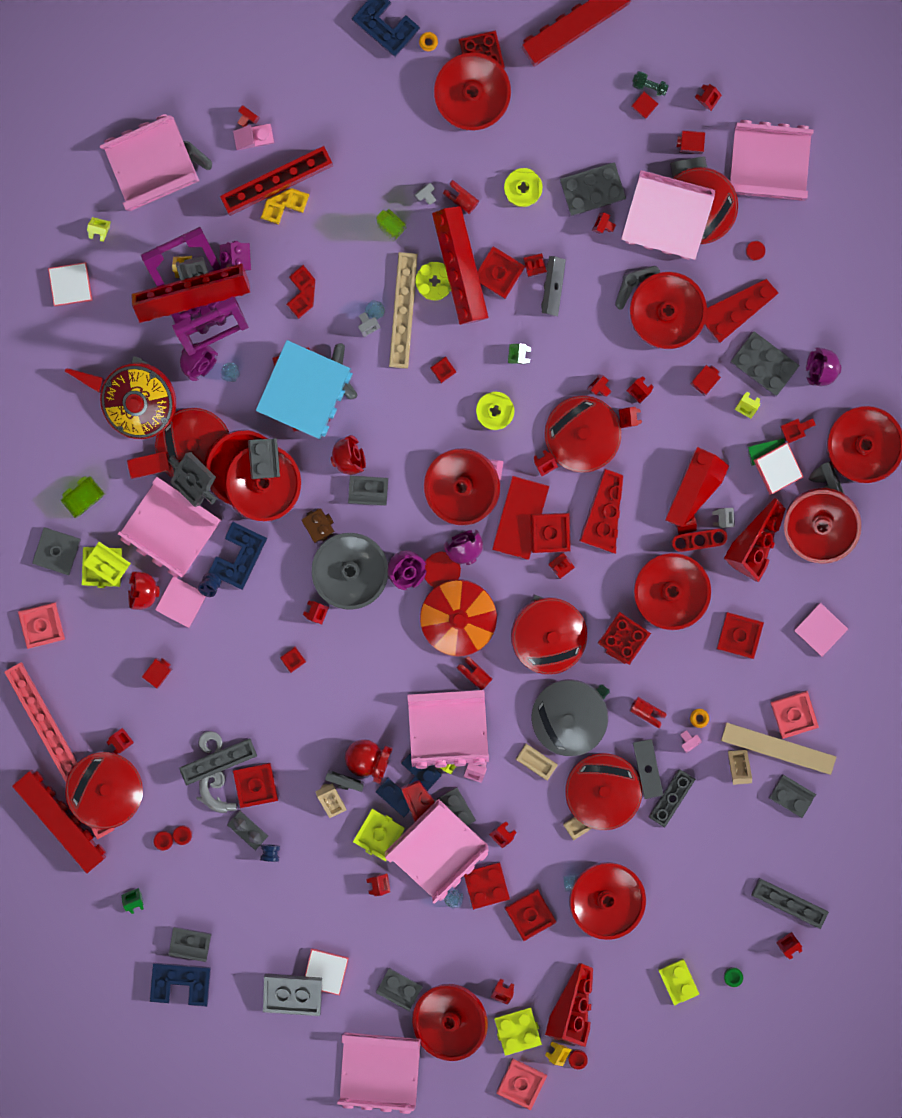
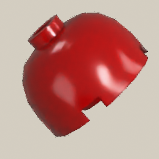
(347, 456)
(142, 591)

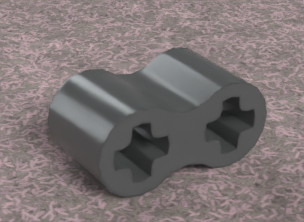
(679, 166)

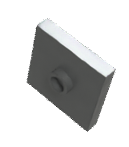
(56, 551)
(344, 782)

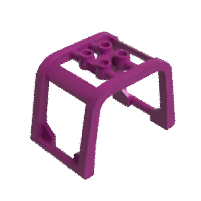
(203, 316)

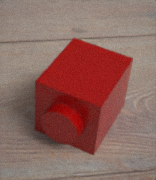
(691, 142)
(706, 379)
(157, 672)

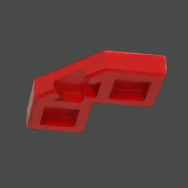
(305, 299)

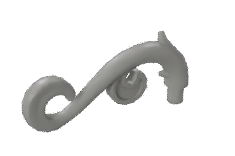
(206, 798)

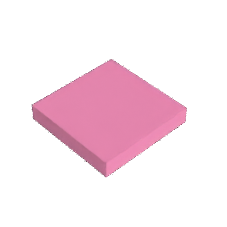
(180, 602)
(820, 629)

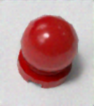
(367, 759)

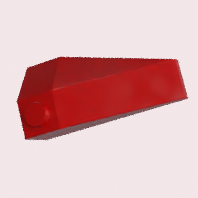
(699, 482)
(751, 548)
(570, 1015)

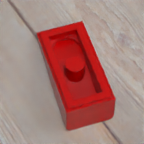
(90, 380)
(148, 465)

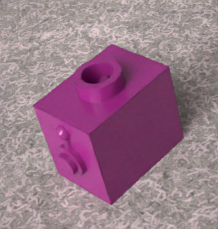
(234, 254)

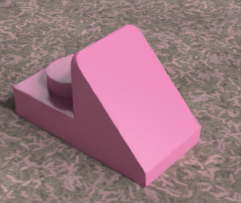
(253, 136)

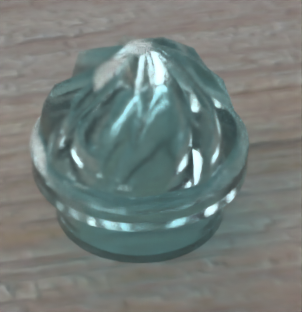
(375, 309)
(230, 372)
(568, 881)
(454, 899)

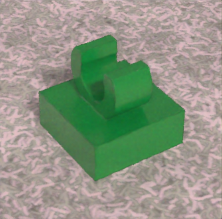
(132, 900)

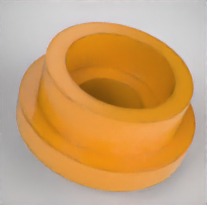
(428, 35)
(704, 722)

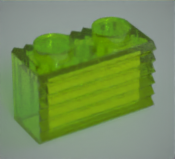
(390, 224)
(83, 496)

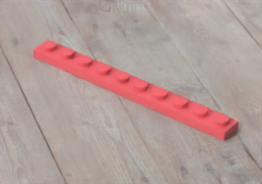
(45, 725)

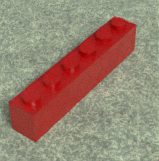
(569, 28)
(276, 180)
(460, 265)
(190, 293)
(59, 820)

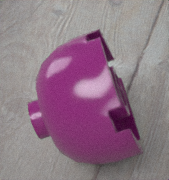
(198, 363)
(823, 367)
(464, 547)
(406, 570)

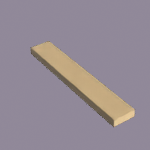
(403, 310)
(778, 748)

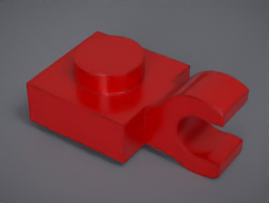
(794, 430)

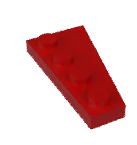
(733, 311)
(602, 521)
(417, 799)

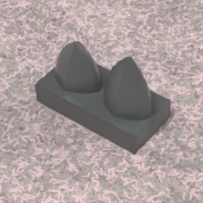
(828, 474)
(247, 830)

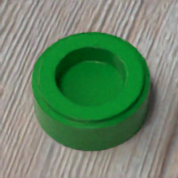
(733, 977)

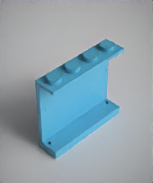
(304, 390)

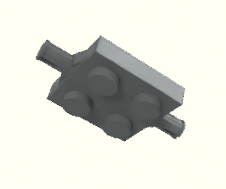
(192, 479)

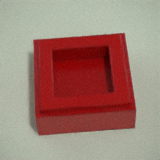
(644, 105)
(443, 370)
(293, 659)

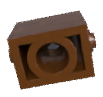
(318, 525)

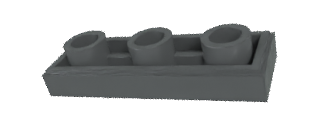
(553, 286)
(649, 780)
(664, 808)

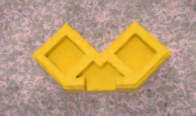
(290, 198)

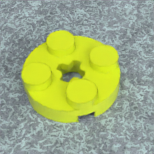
(531, 180)
(425, 287)
(490, 401)

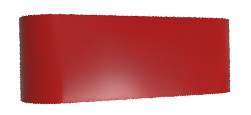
(708, 540)

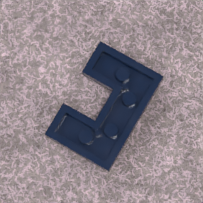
(391, 39)
(239, 572)
(393, 794)
(194, 976)

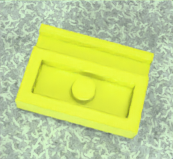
(106, 563)
(678, 982)

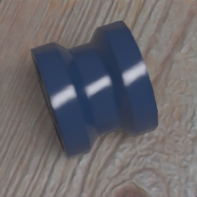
(209, 585)
(270, 853)

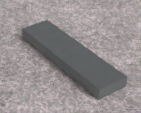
(218, 761)
(790, 903)

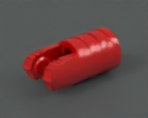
(464, 199)
(478, 677)
(644, 709)

